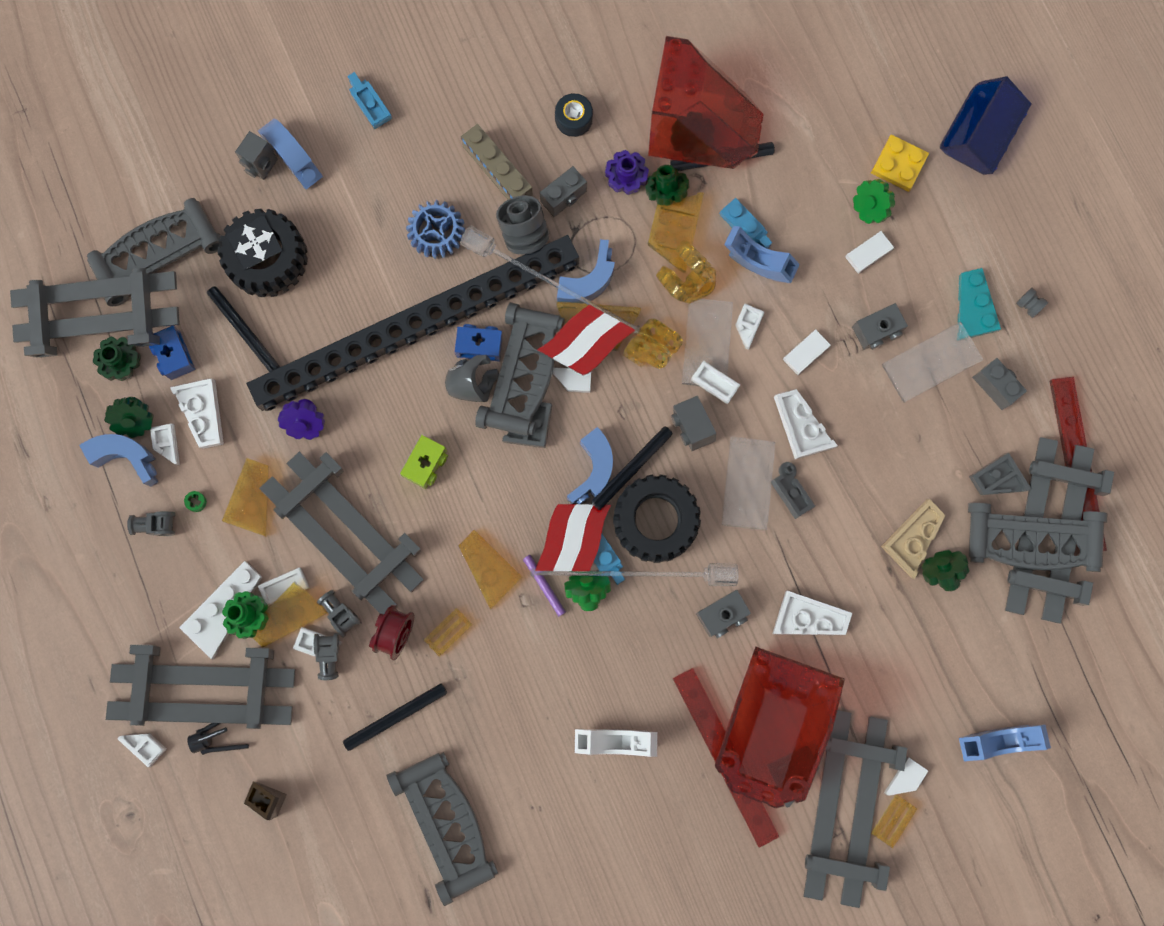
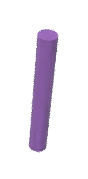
(545, 587)

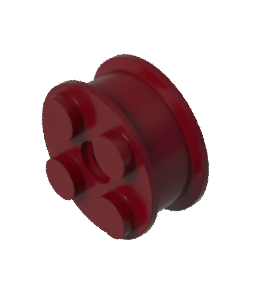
(392, 632)

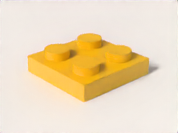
(899, 163)

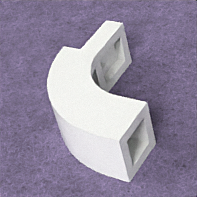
(616, 742)

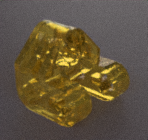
(698, 283)
(647, 346)

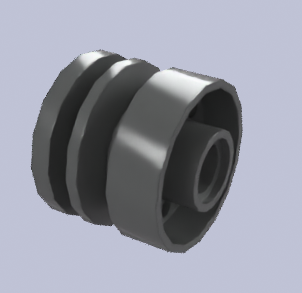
(522, 224)

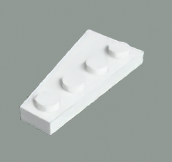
(206, 623)

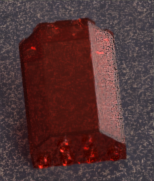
(701, 111)
(778, 729)

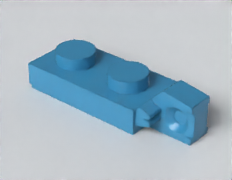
(368, 101)
(737, 215)
(608, 560)

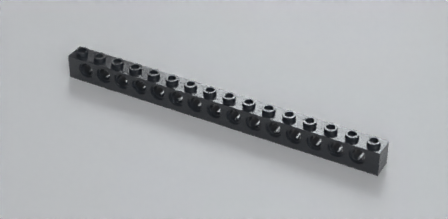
(261, 387)

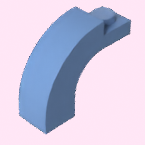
(290, 152)
(758, 259)
(592, 284)
(112, 446)
(602, 459)
(1004, 741)

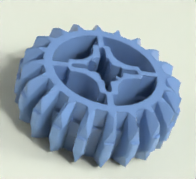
(449, 217)

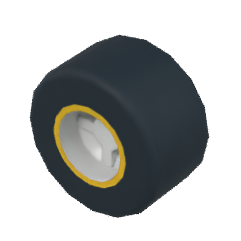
(577, 107)

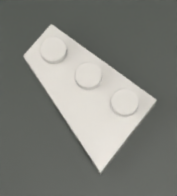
(201, 409)
(801, 427)
(810, 617)

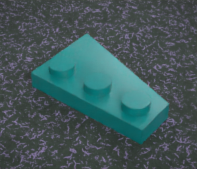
(976, 304)

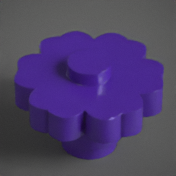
(626, 172)
(301, 419)

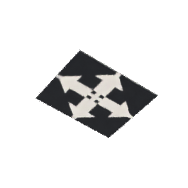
(254, 242)

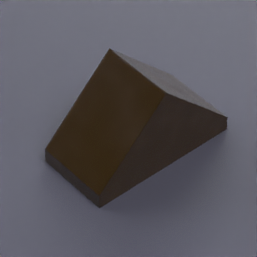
(264, 800)

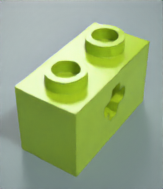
(424, 450)

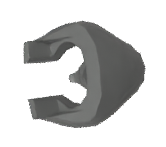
(461, 380)

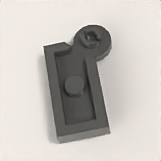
(792, 491)

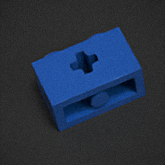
(469, 335)
(180, 360)

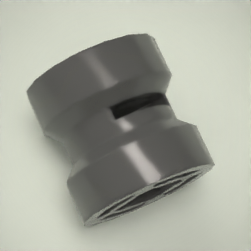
(1032, 302)

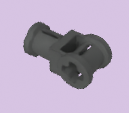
(154, 524)
(340, 615)
(326, 652)

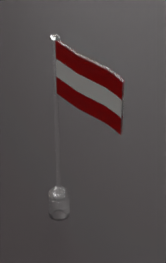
(585, 337)
(575, 540)

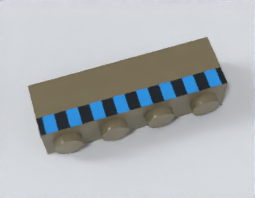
(495, 163)

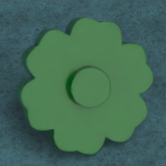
(874, 201)
(587, 590)
(245, 615)

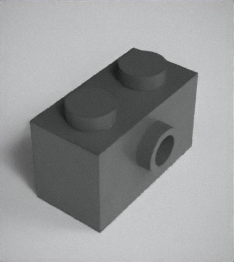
(256, 156)
(563, 191)
(880, 326)
(999, 383)
(694, 423)
(724, 613)

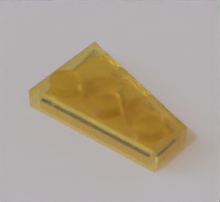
(248, 503)
(489, 568)
(288, 614)

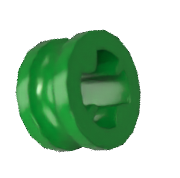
(188, 504)

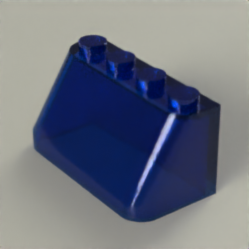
(986, 124)

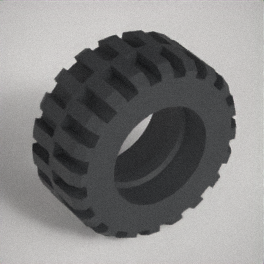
(282, 272)
(678, 497)

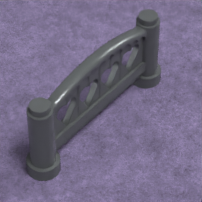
(198, 234)
(501, 413)
(1086, 534)
(456, 876)

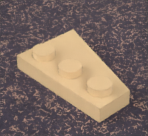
(911, 540)

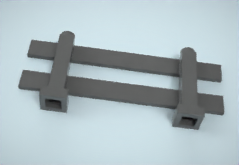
(141, 319)
(1078, 479)
(316, 481)
(256, 677)
(855, 868)

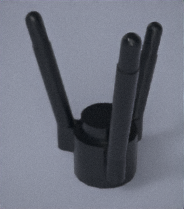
(202, 740)

